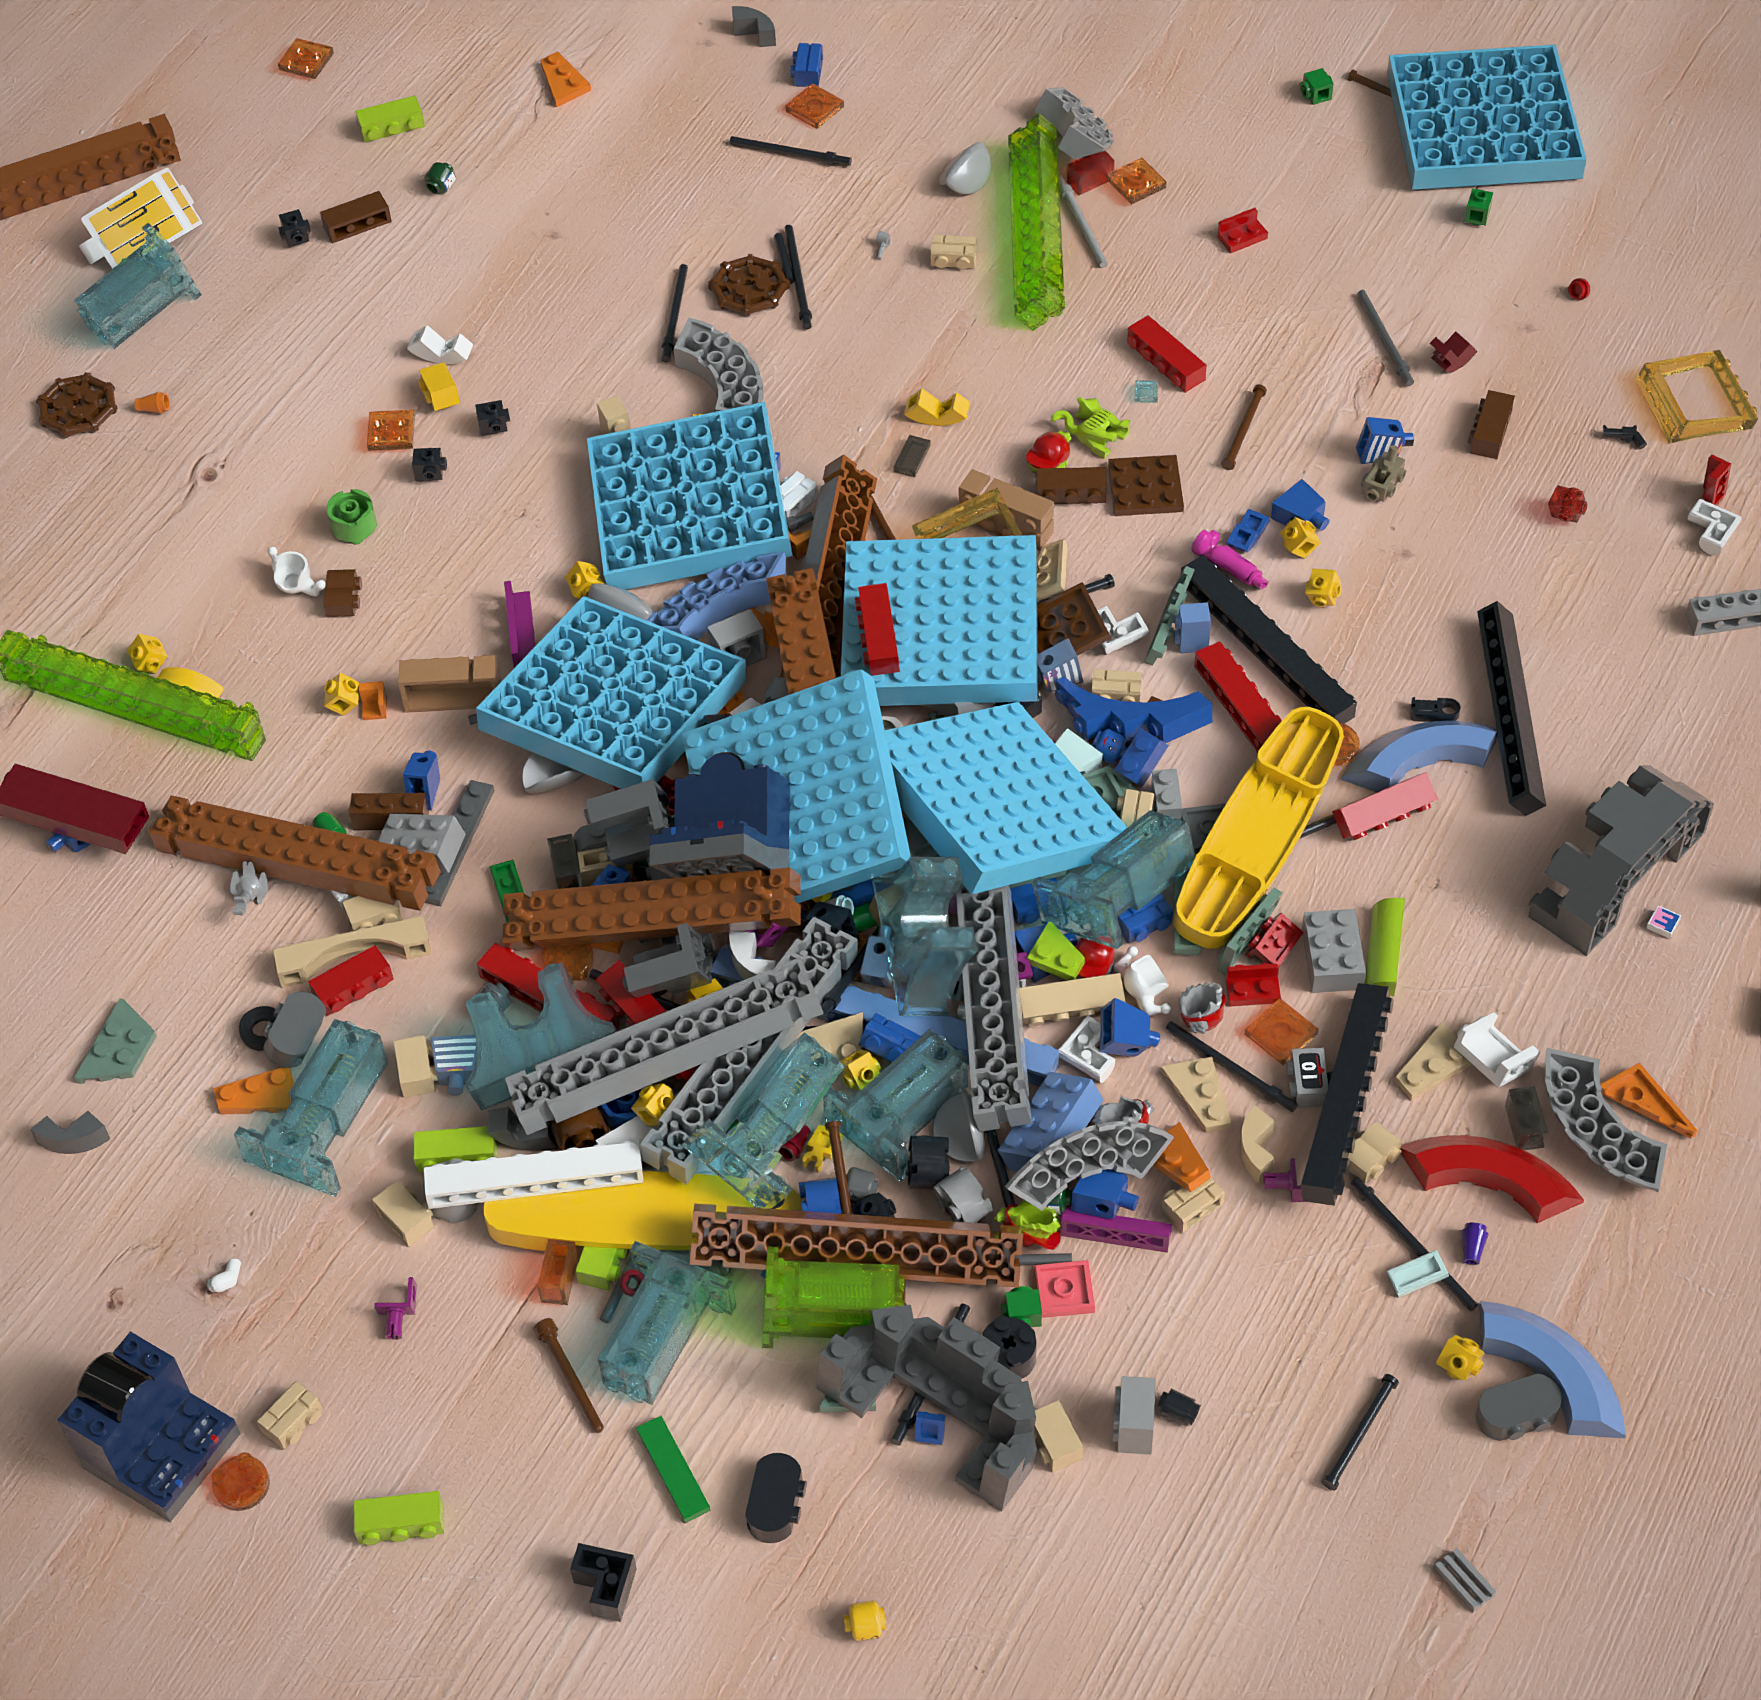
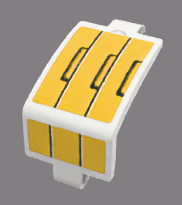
(119, 222)

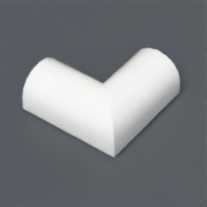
(1718, 523)
(1122, 632)
(1082, 1052)

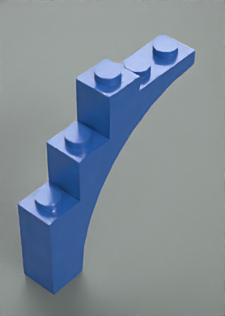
(1163, 719)

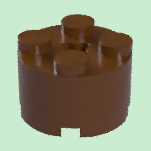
(579, 1130)

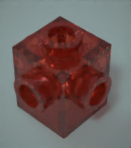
(1567, 504)

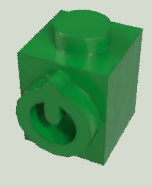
(1317, 86)
(1478, 207)
(1024, 1305)

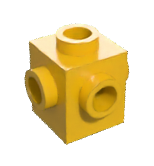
(1300, 537)
(581, 577)
(1323, 587)
(147, 653)
(341, 694)
(859, 1069)
(653, 1103)
(1461, 1358)

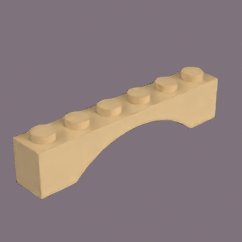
(303, 960)

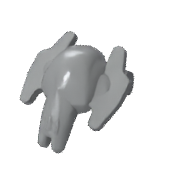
(247, 888)

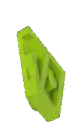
(1056, 954)

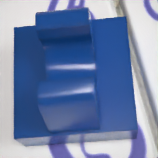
(930, 1428)

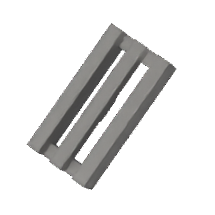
(1472, 1572)

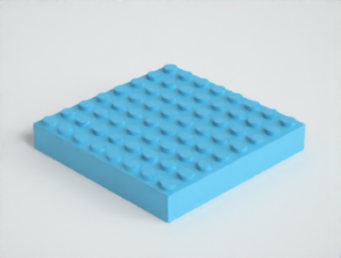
(1485, 117)
(687, 496)
(957, 615)
(611, 694)
(840, 775)
(998, 796)

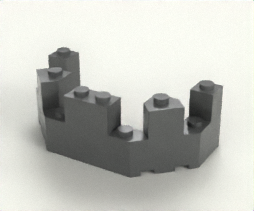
(1635, 832)
(684, 958)
(952, 1370)

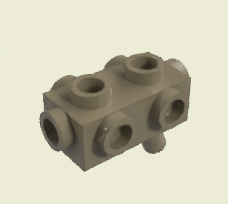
(1384, 475)

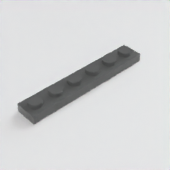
(469, 816)

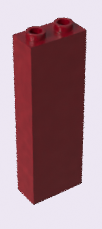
(71, 808)

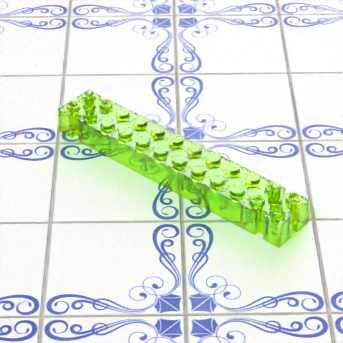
(1036, 223)
(131, 695)

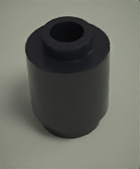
(1178, 1407)

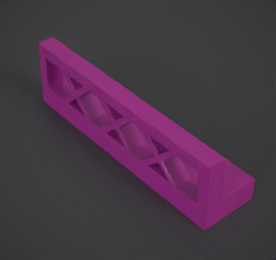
(519, 623)
(1117, 1231)

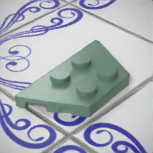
(1109, 785)
(118, 1047)

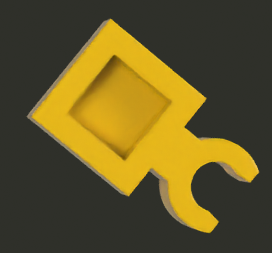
(818, 1148)

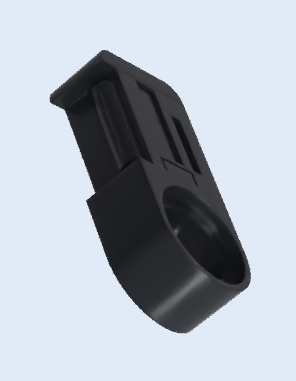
(1432, 710)

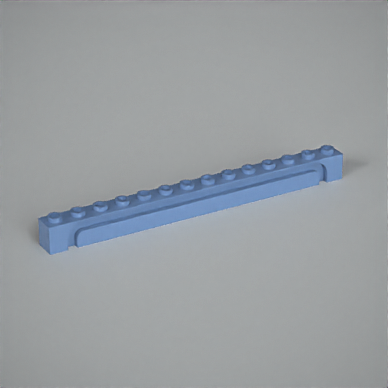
(1039, 1058)

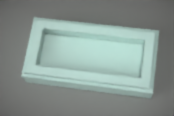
(1417, 1273)

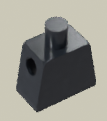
(836, 916)

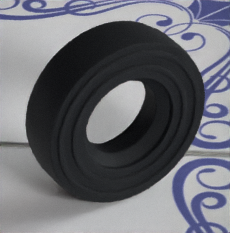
(249, 1020)

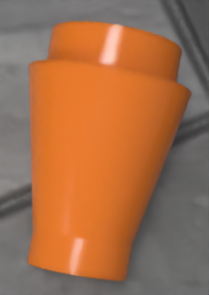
(155, 402)

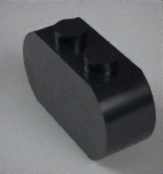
(775, 1498)

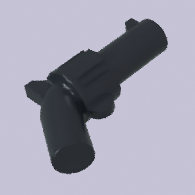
(1626, 434)

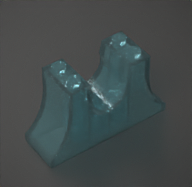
(919, 943)
(512, 1048)

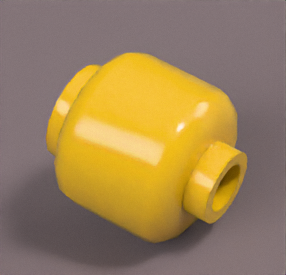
(865, 1620)

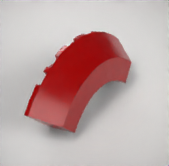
(1493, 1166)

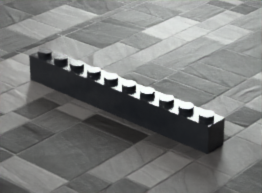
(1269, 642)
(1511, 709)
(1346, 1095)

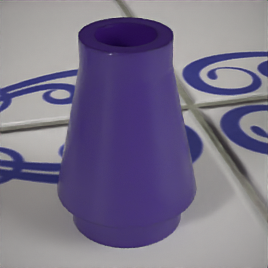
(1474, 1240)

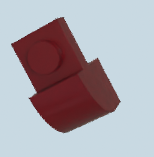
(1453, 353)

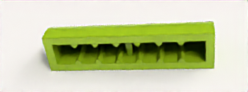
(1385, 943)

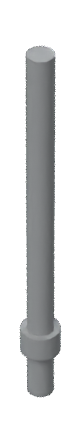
(1068, 194)

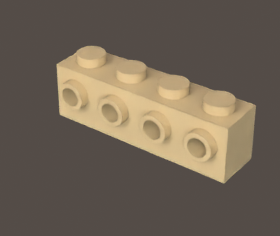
(1069, 998)

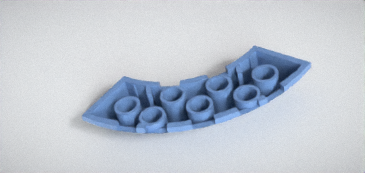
(720, 595)
(1418, 746)
(1586, 1392)

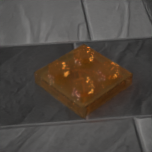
(305, 58)
(814, 106)
(1136, 180)
(391, 430)
(1281, 1030)

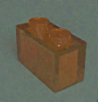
(557, 1272)

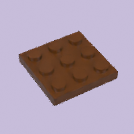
(1145, 485)
(1070, 617)

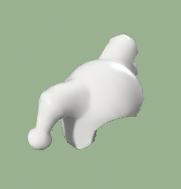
(293, 573)
(1142, 981)

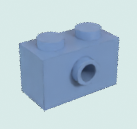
(1192, 627)

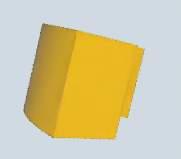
(930, 411)
(192, 679)

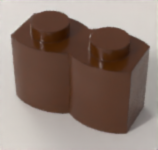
(342, 592)

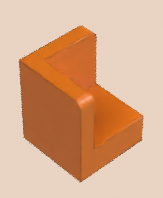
(799, 543)
(373, 700)

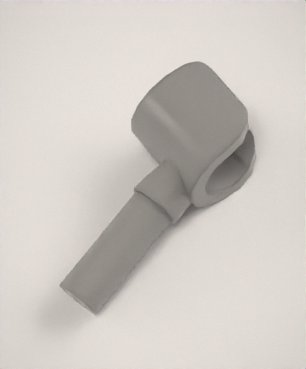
(884, 241)

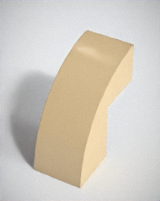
(1255, 1131)

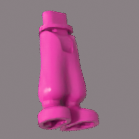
(1227, 559)

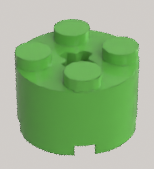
(351, 516)

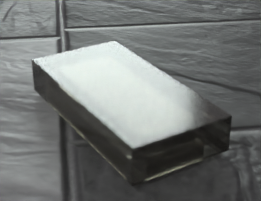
(912, 456)

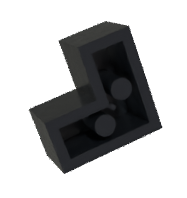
(609, 1574)

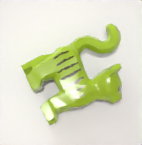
(1097, 429)

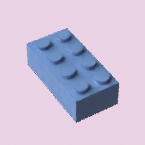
(1057, 1109)

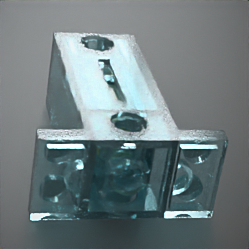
(135, 290)
(900, 1101)
(659, 1322)

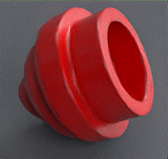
(1579, 289)

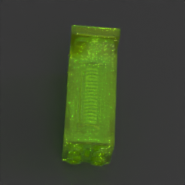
(824, 1296)

